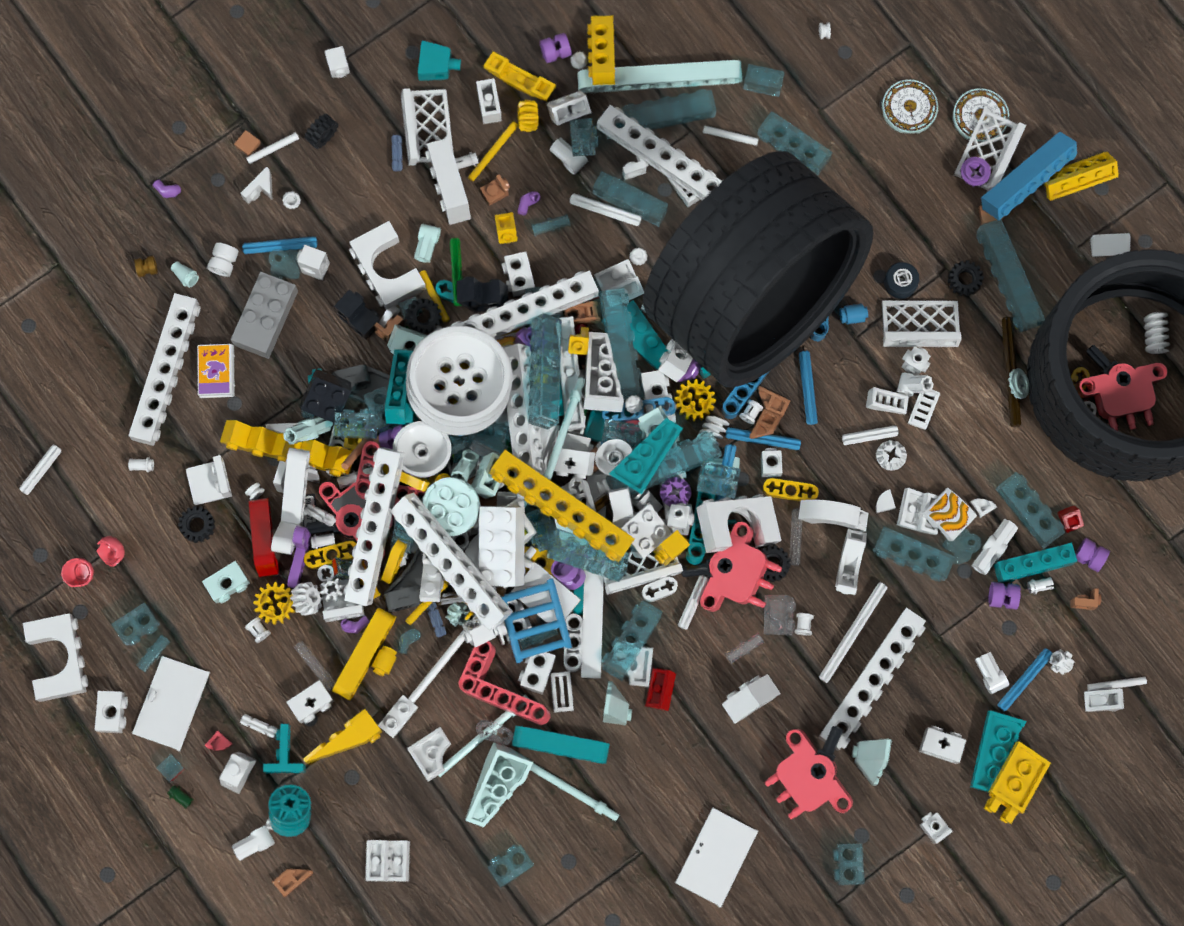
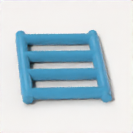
(560, 623)

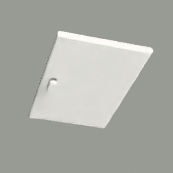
(173, 704)
(718, 859)

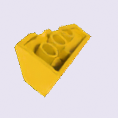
(357, 732)

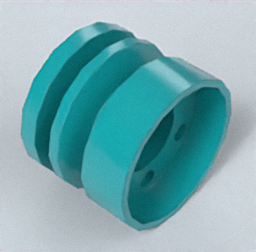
(288, 820)

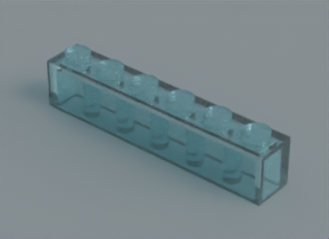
(672, 111)
(1010, 275)
(617, 325)
(545, 371)
(679, 460)

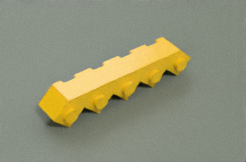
(271, 444)

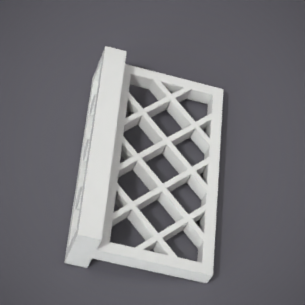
(411, 122)
(1005, 153)
(924, 337)
(643, 577)

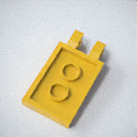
(1016, 782)

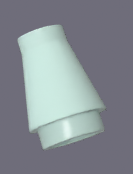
(186, 275)

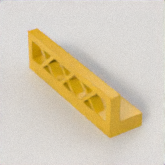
(1081, 177)

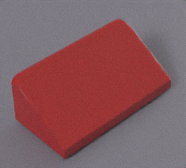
(660, 689)

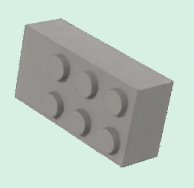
(264, 315)

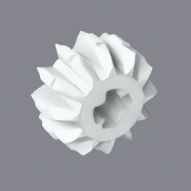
(306, 598)

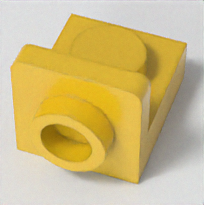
(506, 228)
(579, 343)

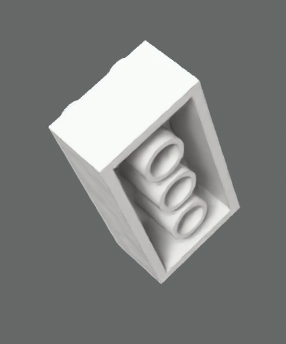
(502, 545)

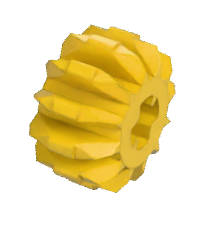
(527, 115)

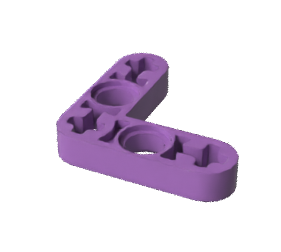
(301, 540)

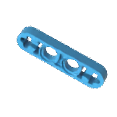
(661, 401)

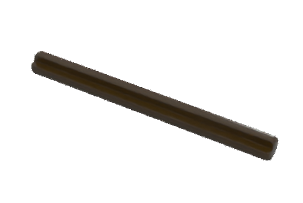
(1010, 364)

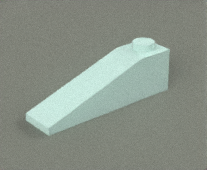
(616, 706)
(872, 758)
(499, 778)

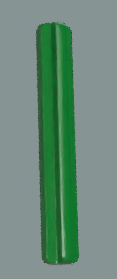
(456, 265)

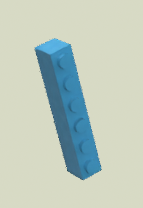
(1029, 176)

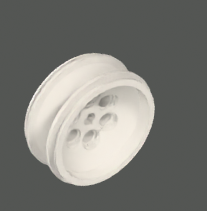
(449, 349)

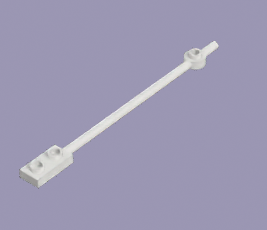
(405, 707)

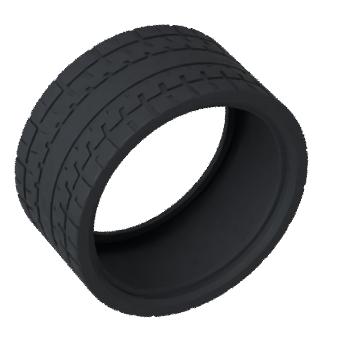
(757, 268)
(1057, 404)

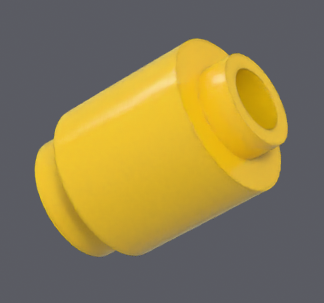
(384, 661)

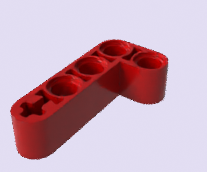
(262, 537)

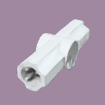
(994, 547)

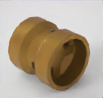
(146, 266)

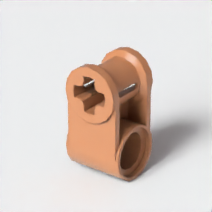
(584, 313)

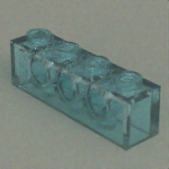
(806, 144)
(630, 198)
(1030, 520)
(578, 553)
(942, 560)
(620, 667)

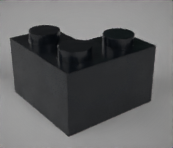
(481, 296)
(353, 312)

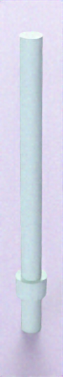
(575, 397)
(476, 741)
(599, 807)

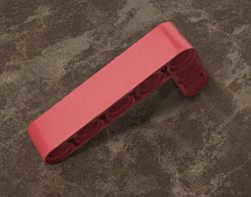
(363, 479)
(497, 693)

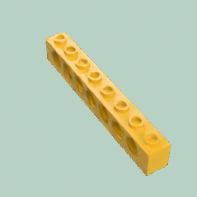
(557, 495)

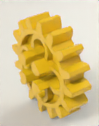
(686, 396)
(264, 598)

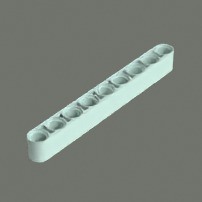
(666, 76)

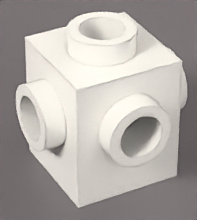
(913, 366)
(679, 518)

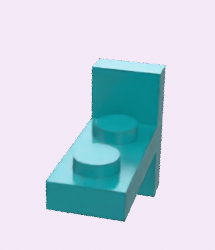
(283, 754)

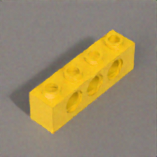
(602, 52)

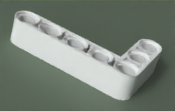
(293, 500)

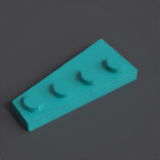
(646, 339)
(643, 462)
(996, 742)

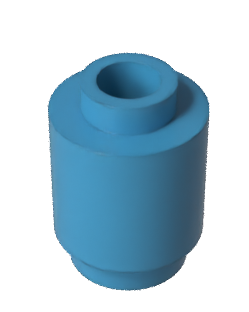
(853, 313)

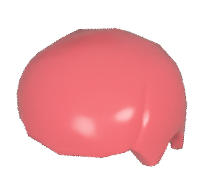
(110, 550)
(77, 572)

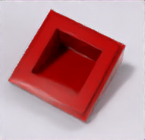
(1070, 518)

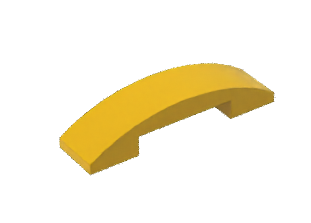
(518, 78)

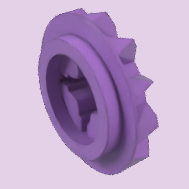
(973, 163)
(678, 483)

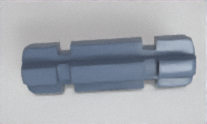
(396, 153)
(436, 620)

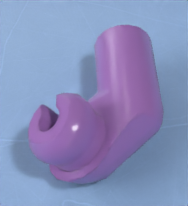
(167, 191)
(527, 200)
(692, 371)
(354, 627)

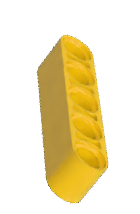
(364, 654)

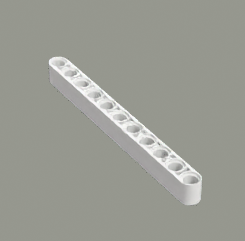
(592, 605)

